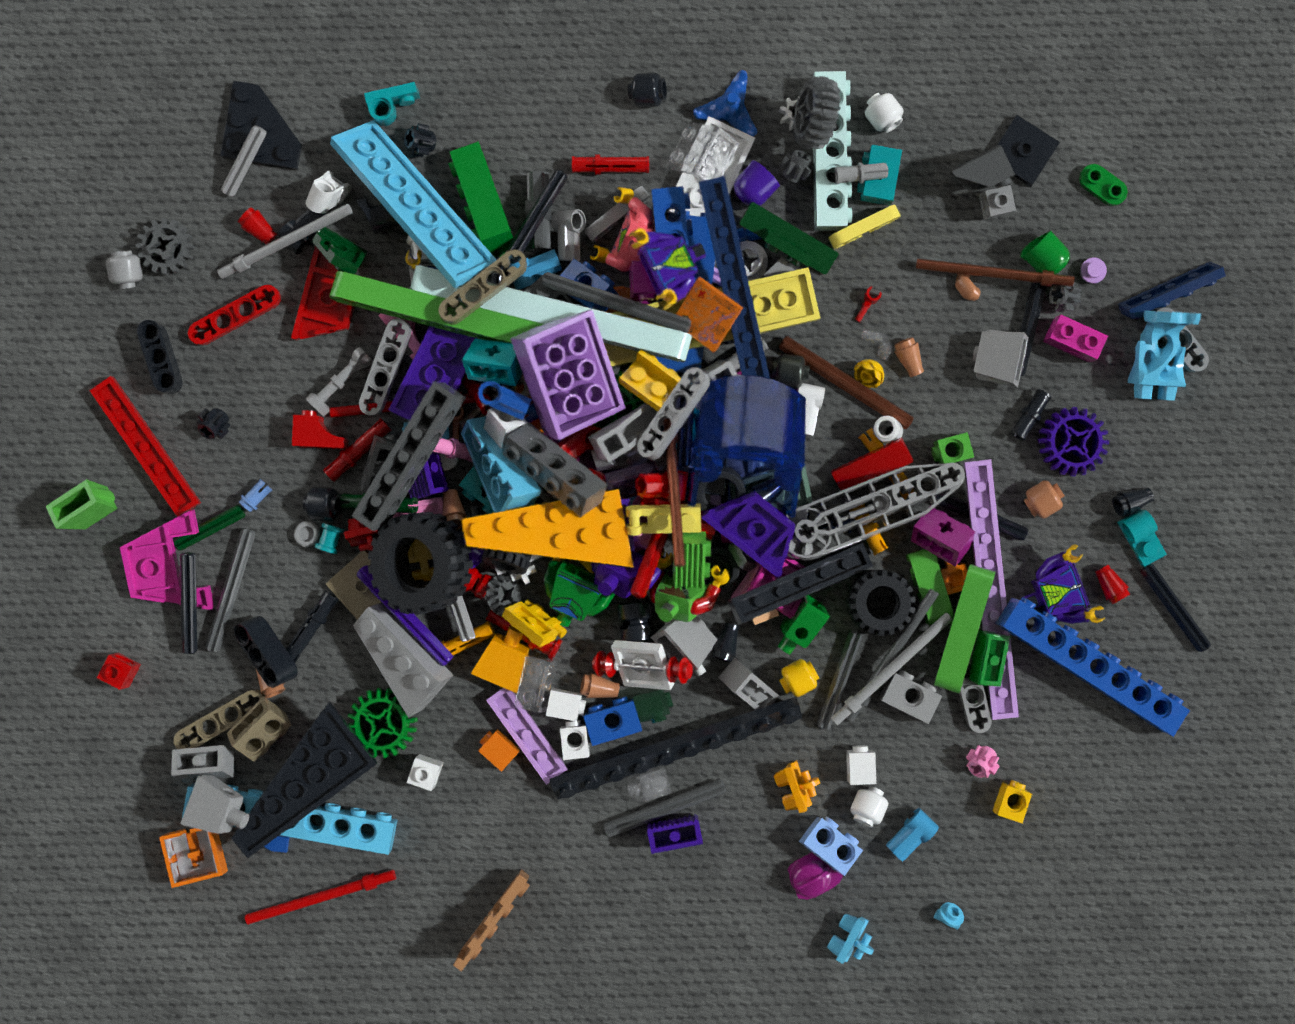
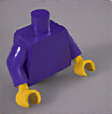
(620, 579)

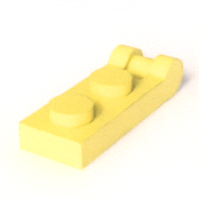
(660, 519)

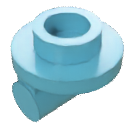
(950, 915)

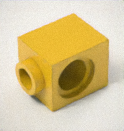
(1017, 811)

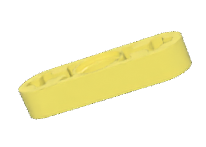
(869, 224)

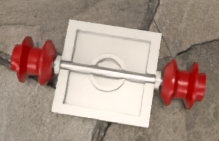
(642, 665)

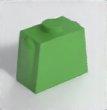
(82, 506)

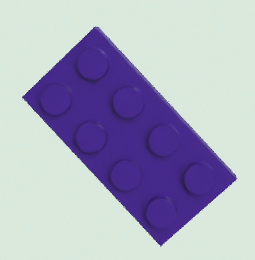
(436, 360)

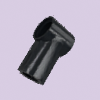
(307, 217)

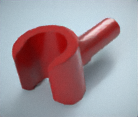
(867, 303)

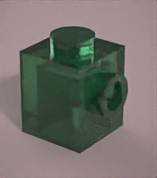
(653, 705)

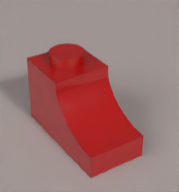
(311, 432)

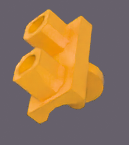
(801, 786)

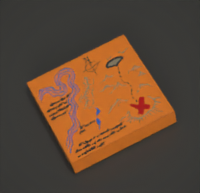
(710, 313)

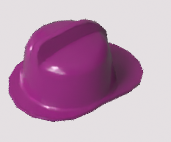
(812, 876)

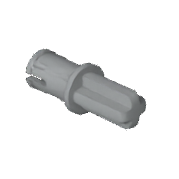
(861, 172)

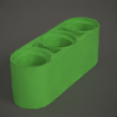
(927, 575)

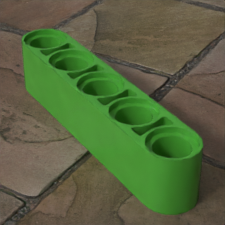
(964, 628)

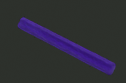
(411, 623)

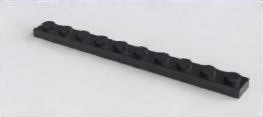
(676, 748)

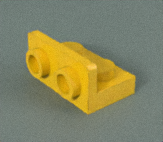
(649, 380)

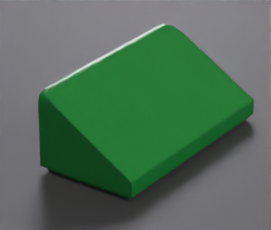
(989, 658)

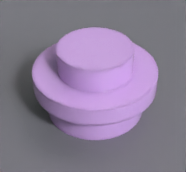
(1093, 270)

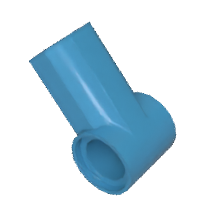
(536, 268)
(914, 832)

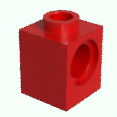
(118, 671)

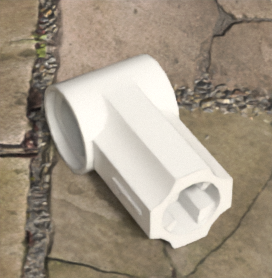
(814, 399)

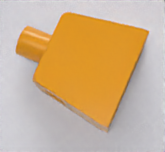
(503, 660)

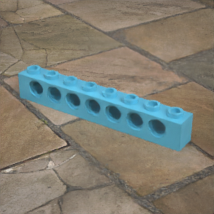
(329, 833)

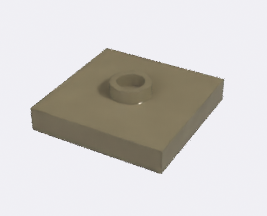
(351, 589)

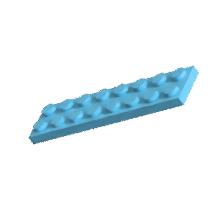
(413, 202)

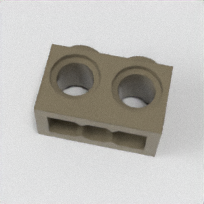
(255, 726)

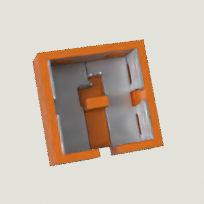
(192, 856)

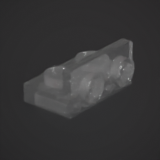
(536, 684)

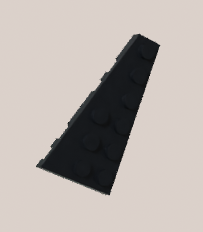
(316, 770)

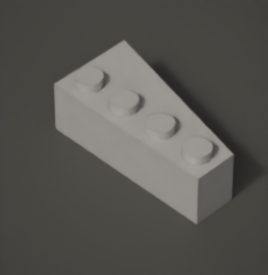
(401, 659)

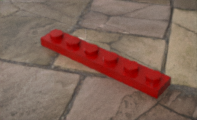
(145, 446)

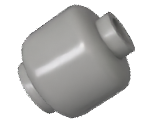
(124, 269)

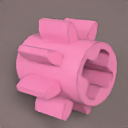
(982, 761)

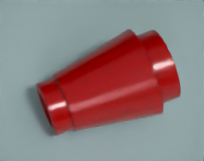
(257, 226)
(1112, 585)

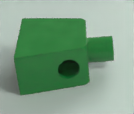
(809, 619)

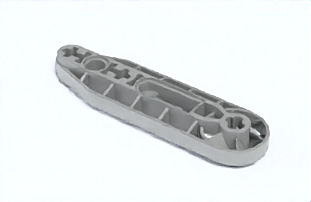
(884, 501)

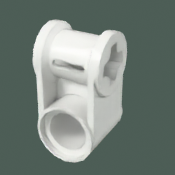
(326, 193)

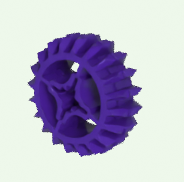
(1092, 429)

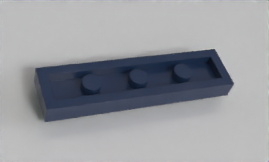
(1168, 291)

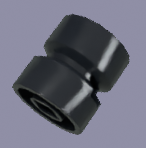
(635, 621)

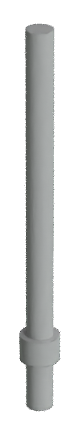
(244, 262)
(854, 703)

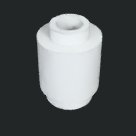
(882, 424)

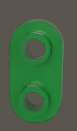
(1102, 186)

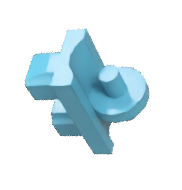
(843, 948)

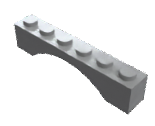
(626, 431)

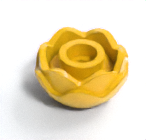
(869, 373)

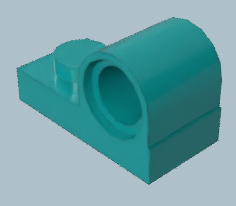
(388, 97)
(1141, 536)

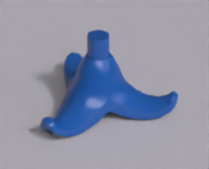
(730, 106)

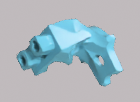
(1152, 362)

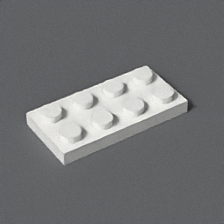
(690, 182)

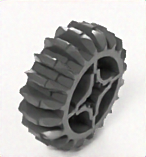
(816, 112)

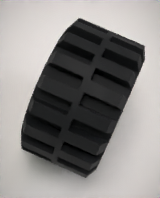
(900, 613)

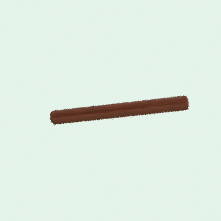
(846, 382)

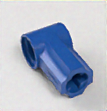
(507, 400)

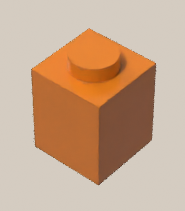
(498, 749)

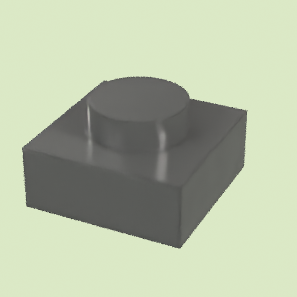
(742, 559)

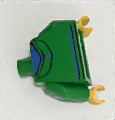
(573, 592)

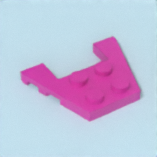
(153, 564)

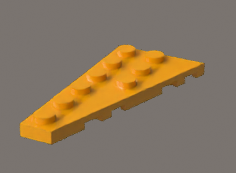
(556, 531)

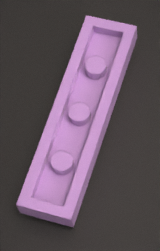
(527, 735)

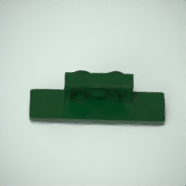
(788, 238)

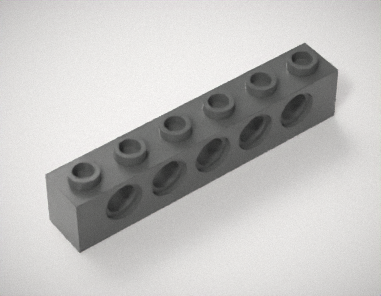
(409, 455)

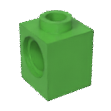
(962, 445)

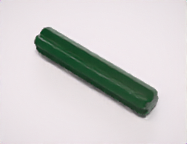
(210, 527)

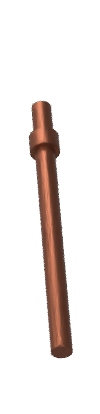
(1046, 278)
(674, 497)

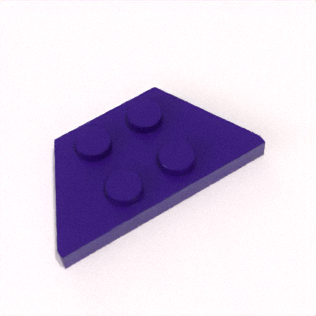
(755, 529)

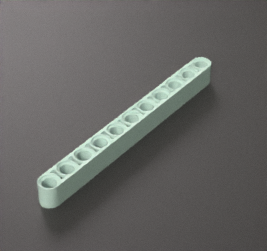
(613, 328)

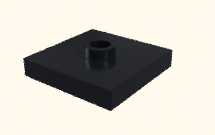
(1027, 149)

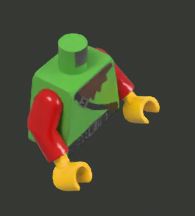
(686, 602)

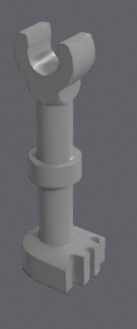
(357, 362)

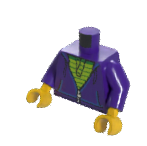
(668, 263)
(1061, 590)

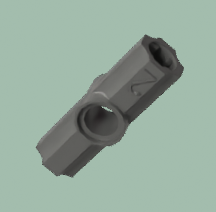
(535, 185)

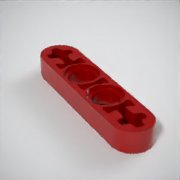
(233, 311)

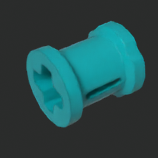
(329, 538)

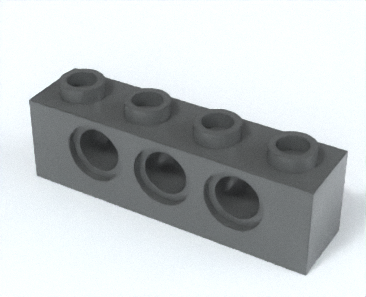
(554, 469)

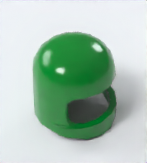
(1046, 253)

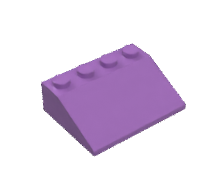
(568, 374)

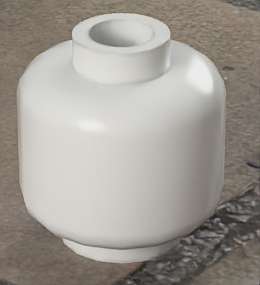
(884, 112)
(869, 806)

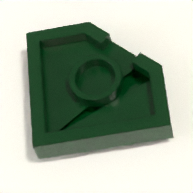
(339, 251)

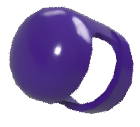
(755, 184)

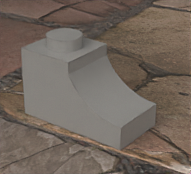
(747, 685)

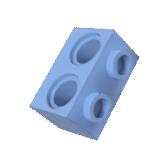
(828, 849)

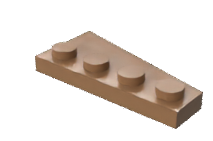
(488, 925)

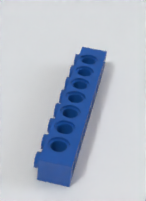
(1168, 715)

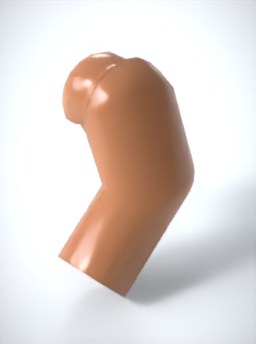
(967, 287)

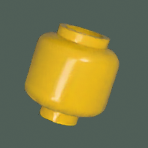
(799, 678)

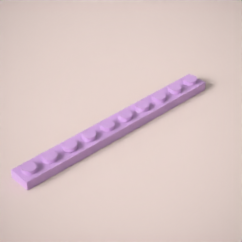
(988, 556)

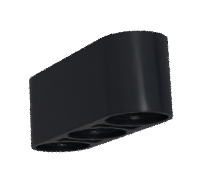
(151, 348)
(265, 651)

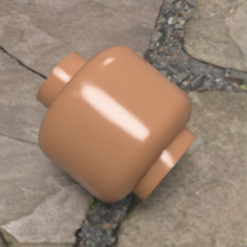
(1044, 499)

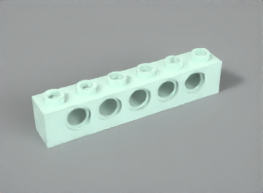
(824, 216)

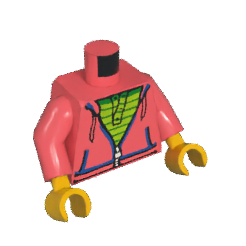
(637, 217)

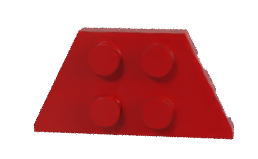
(318, 312)

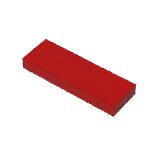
(873, 464)

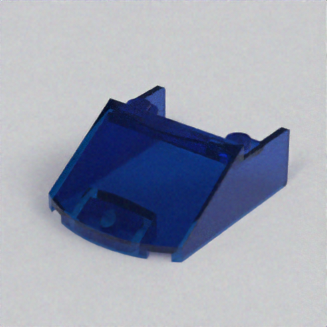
(751, 422)

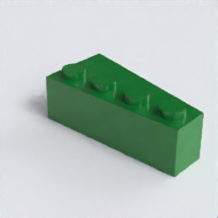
(482, 198)

